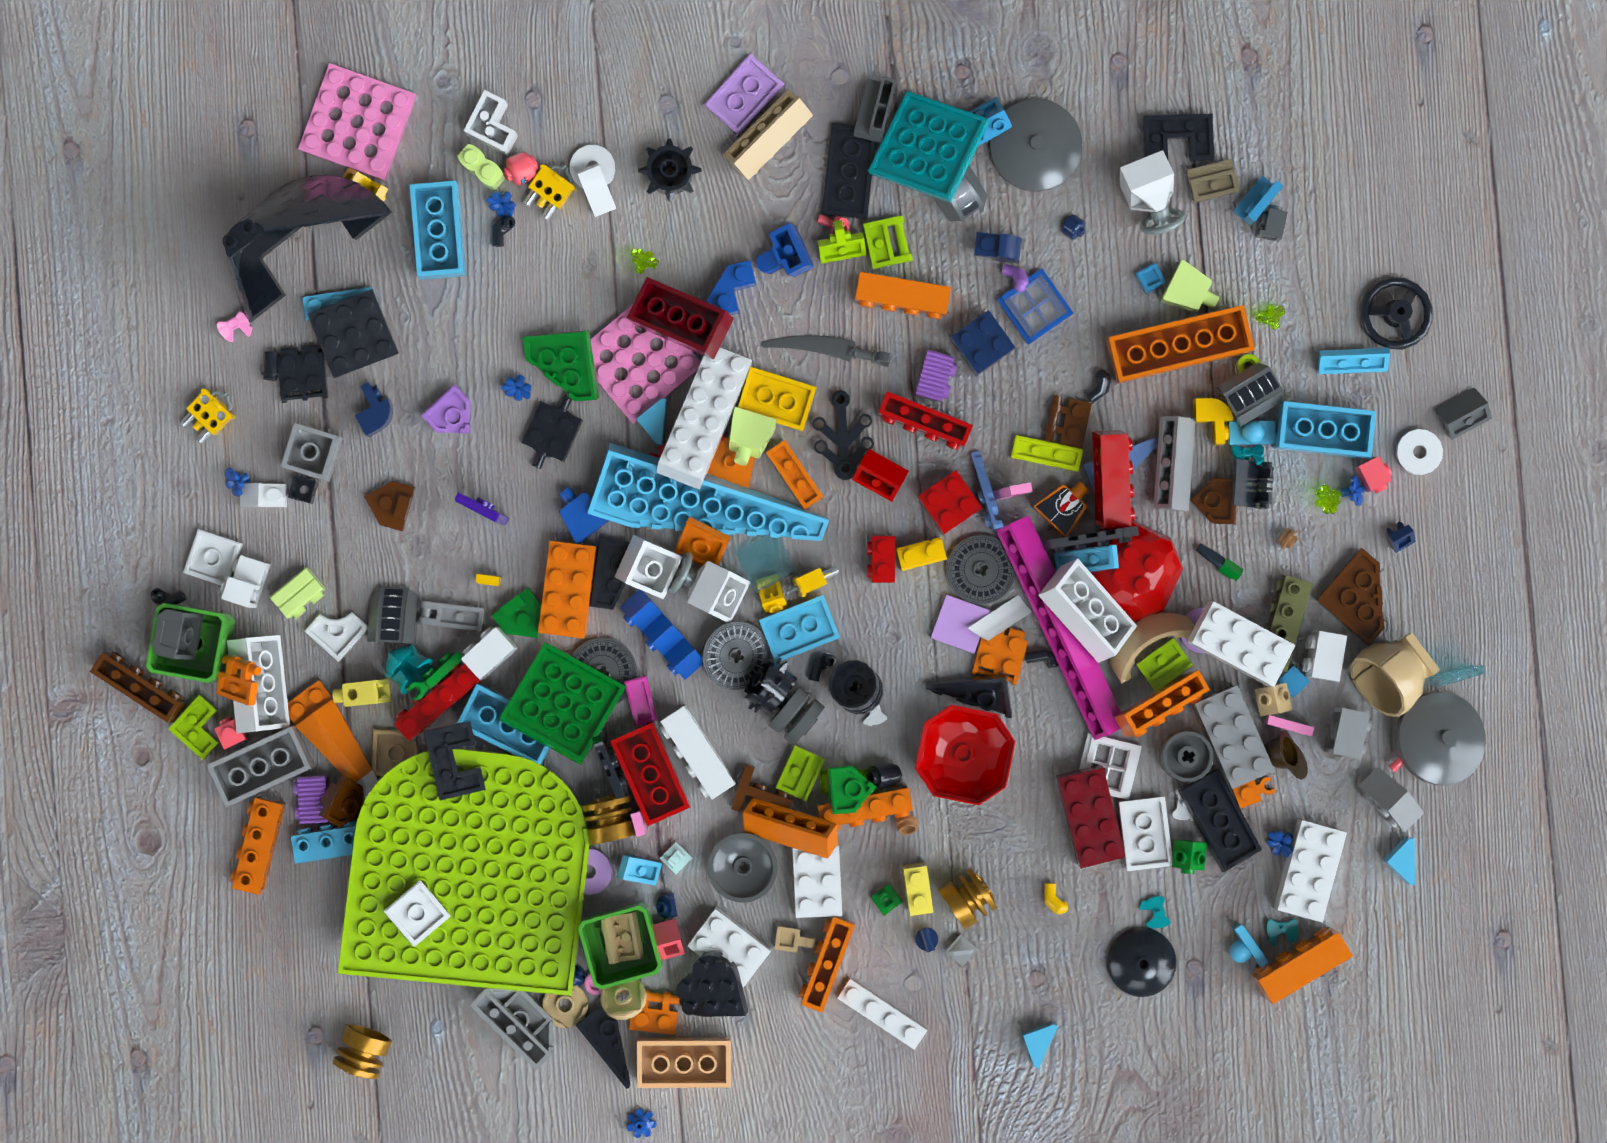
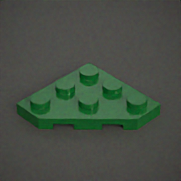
(565, 361)

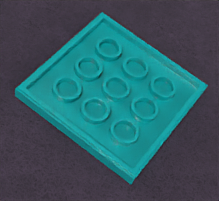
(928, 146)

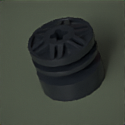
(845, 681)

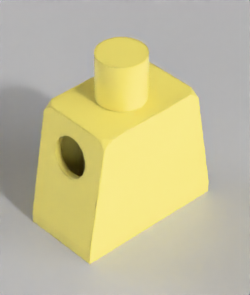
(363, 693)

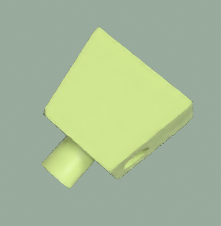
(1189, 289)
(750, 434)

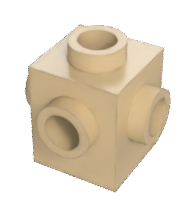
(1273, 699)

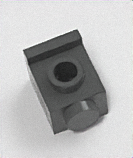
(1272, 223)

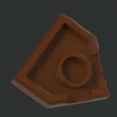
(1216, 501)
(391, 504)
(342, 801)

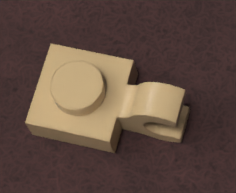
(789, 939)

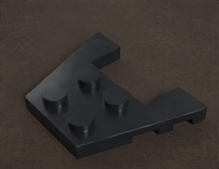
(609, 762)

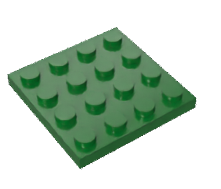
(562, 703)

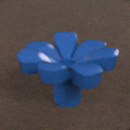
(501, 203)
(517, 387)
(235, 481)
(1354, 491)
(1281, 843)
(644, 1120)

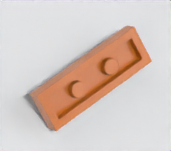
(794, 474)

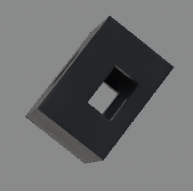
(296, 485)

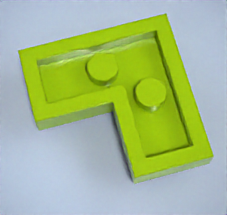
(190, 727)

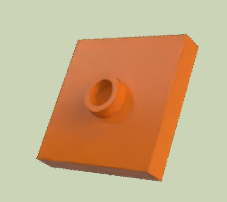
(725, 467)
(702, 542)

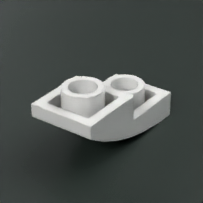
(596, 190)

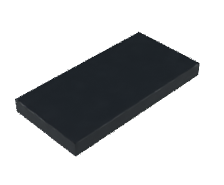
(847, 174)
(1220, 820)

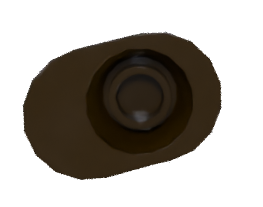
(1287, 755)

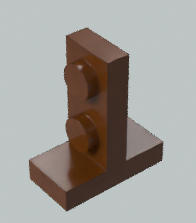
(758, 791)

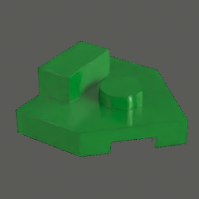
(520, 615)
(847, 789)

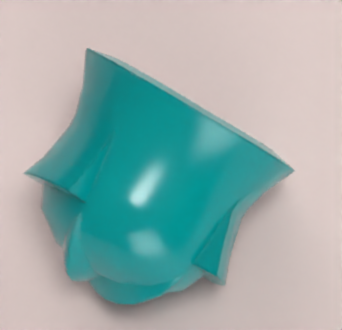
(406, 666)

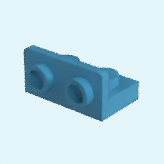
(998, 119)
(1257, 199)

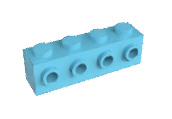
(323, 844)

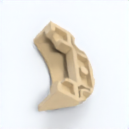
(1148, 631)

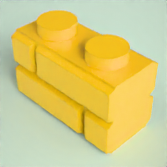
(921, 554)

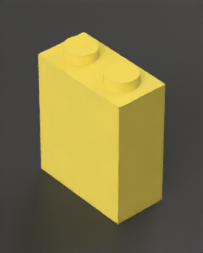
(917, 888)

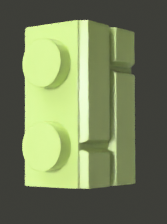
(298, 593)

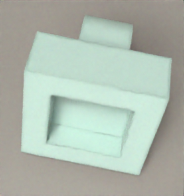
(676, 857)

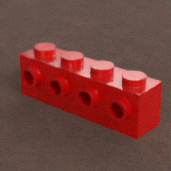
(926, 420)
(435, 704)

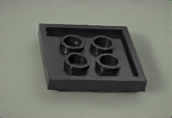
(353, 333)

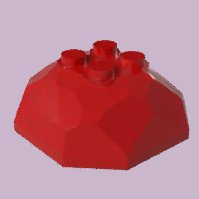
(1145, 572)
(965, 755)

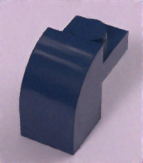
(998, 246)
(378, 415)

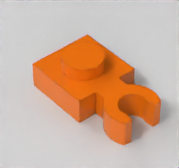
(1250, 792)

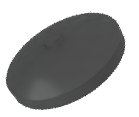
(1039, 147)
(1441, 739)

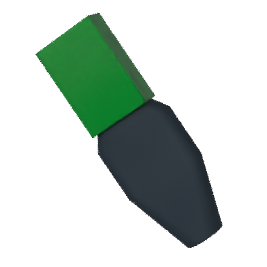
(1225, 566)

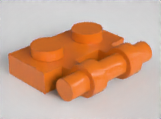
(236, 687)
(655, 1019)

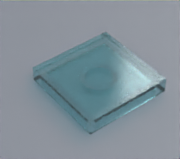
(766, 562)
(1457, 675)

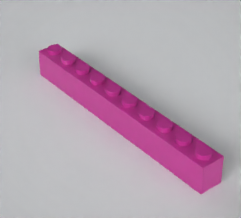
(1076, 663)

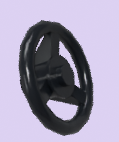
(1396, 313)

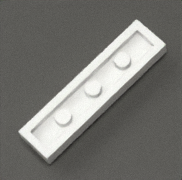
(882, 1013)

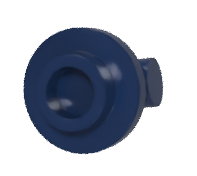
(666, 906)
(926, 939)

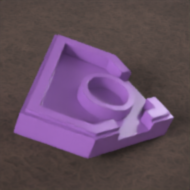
(449, 412)

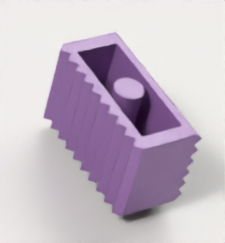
(935, 376)
(310, 792)

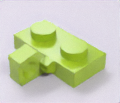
(841, 245)

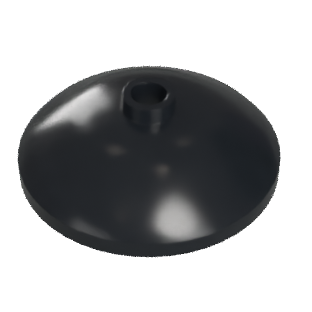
(1139, 945)

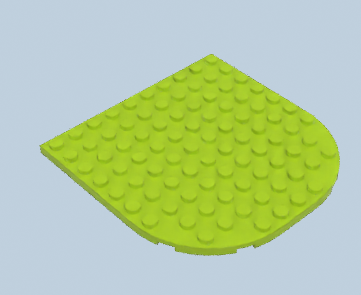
(495, 859)

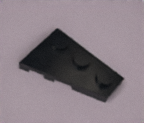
(606, 587)

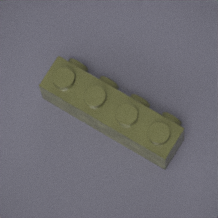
(1288, 609)

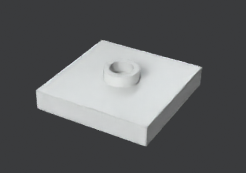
(212, 557)
(416, 913)

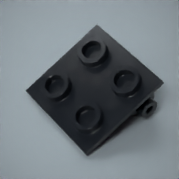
(1251, 484)

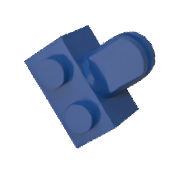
(788, 253)

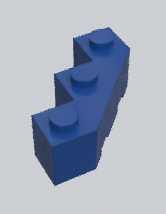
(734, 278)
(661, 634)

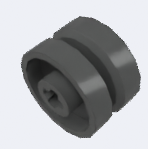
(798, 717)
(1199, 758)

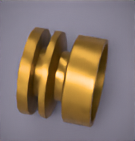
(609, 820)
(968, 898)
(360, 1055)

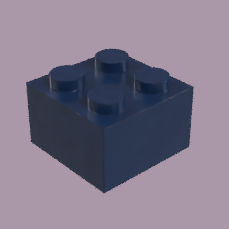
(982, 343)

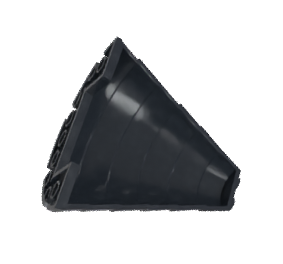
(280, 215)

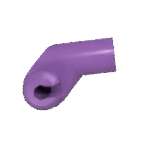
(1019, 276)

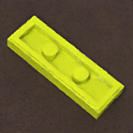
(1046, 453)

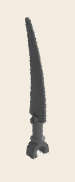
(830, 346)

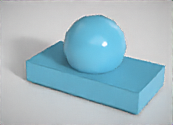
(1252, 433)
(1246, 947)

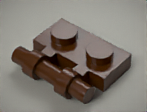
(1074, 424)

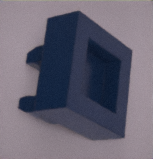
(1401, 538)

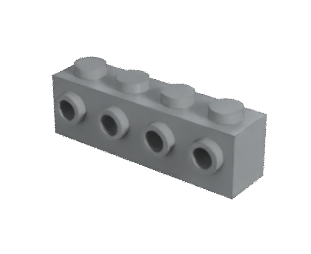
(1174, 463)

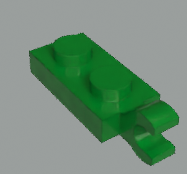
(434, 675)

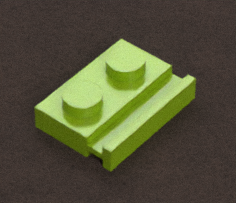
(1164, 664)
(800, 773)

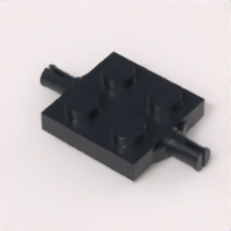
(552, 431)

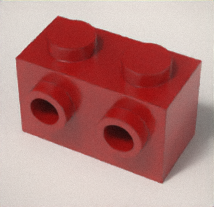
(880, 475)
(882, 559)

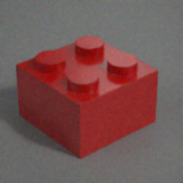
(949, 502)

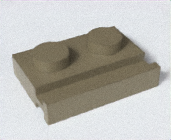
(1213, 181)

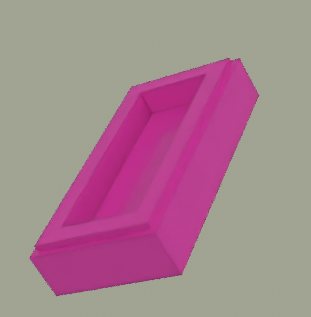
(640, 700)

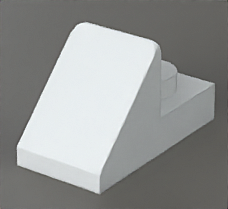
(263, 495)

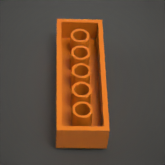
(1180, 344)

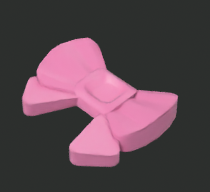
(239, 321)

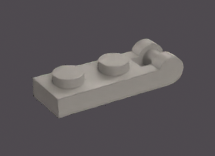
(452, 616)

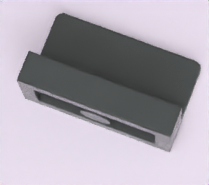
(1464, 413)

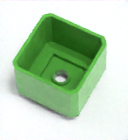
(215, 632)
(608, 975)

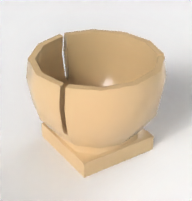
(1392, 674)

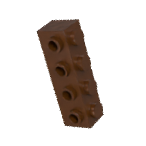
(137, 686)

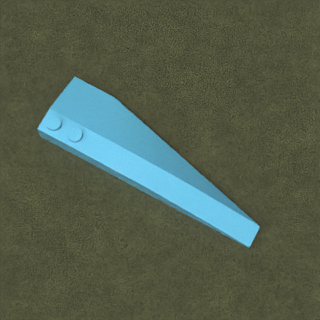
(638, 497)

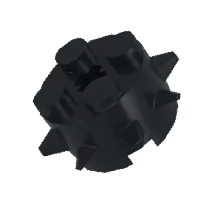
(659, 161)
(769, 686)

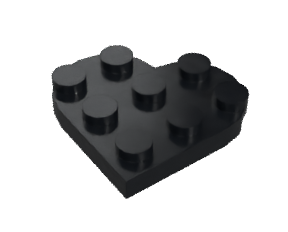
(712, 988)

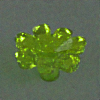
(643, 260)
(1271, 316)
(1328, 499)

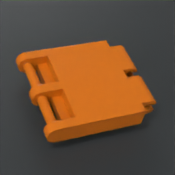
(1002, 654)

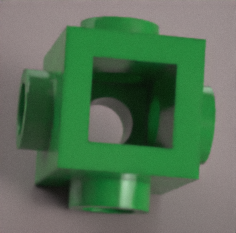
(1189, 856)

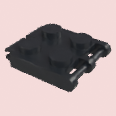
(302, 373)

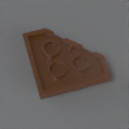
(1356, 597)

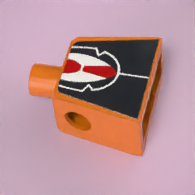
(1063, 507)

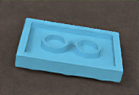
(799, 628)

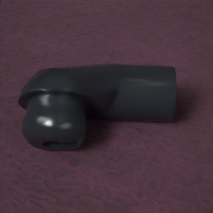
(500, 228)
(1103, 385)
(159, 597)
(1041, 655)
(820, 663)

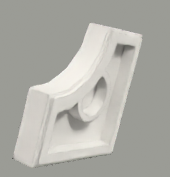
(337, 635)

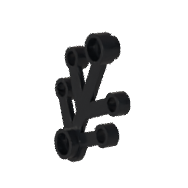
(843, 438)

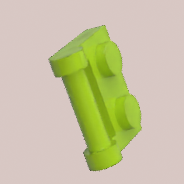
(880, 244)

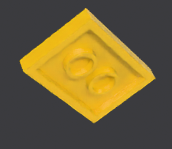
(777, 398)

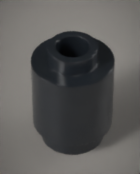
(884, 775)

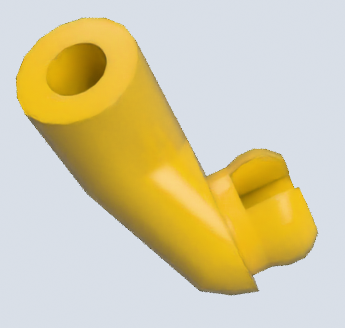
(1052, 901)

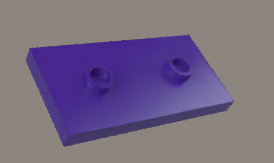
(481, 507)

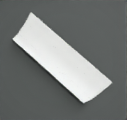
(1001, 618)

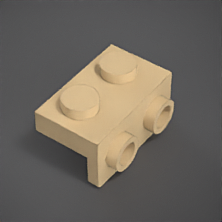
(622, 938)

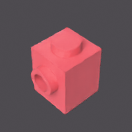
(1374, 474)
(227, 733)
(669, 939)

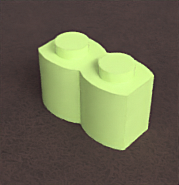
(477, 164)

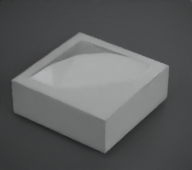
(961, 949)

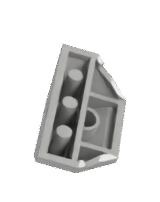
(518, 1022)

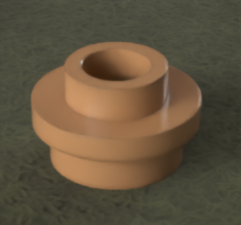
(1287, 539)
(907, 825)

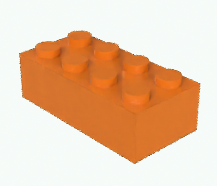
(567, 589)
(1301, 965)

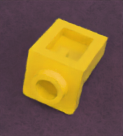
(773, 599)

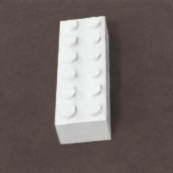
(704, 418)

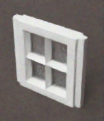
(1117, 758)

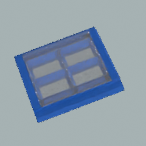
(1036, 308)

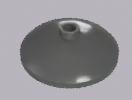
(741, 884)

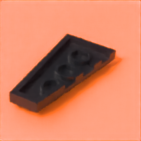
(1101, 538)

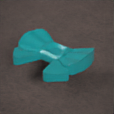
(1256, 453)
(1156, 904)
(1275, 928)

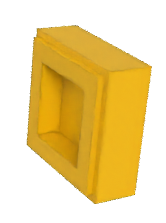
(488, 580)

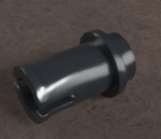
(271, 366)

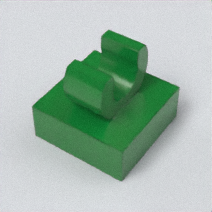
(886, 899)

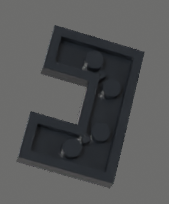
(1195, 127)
(440, 746)

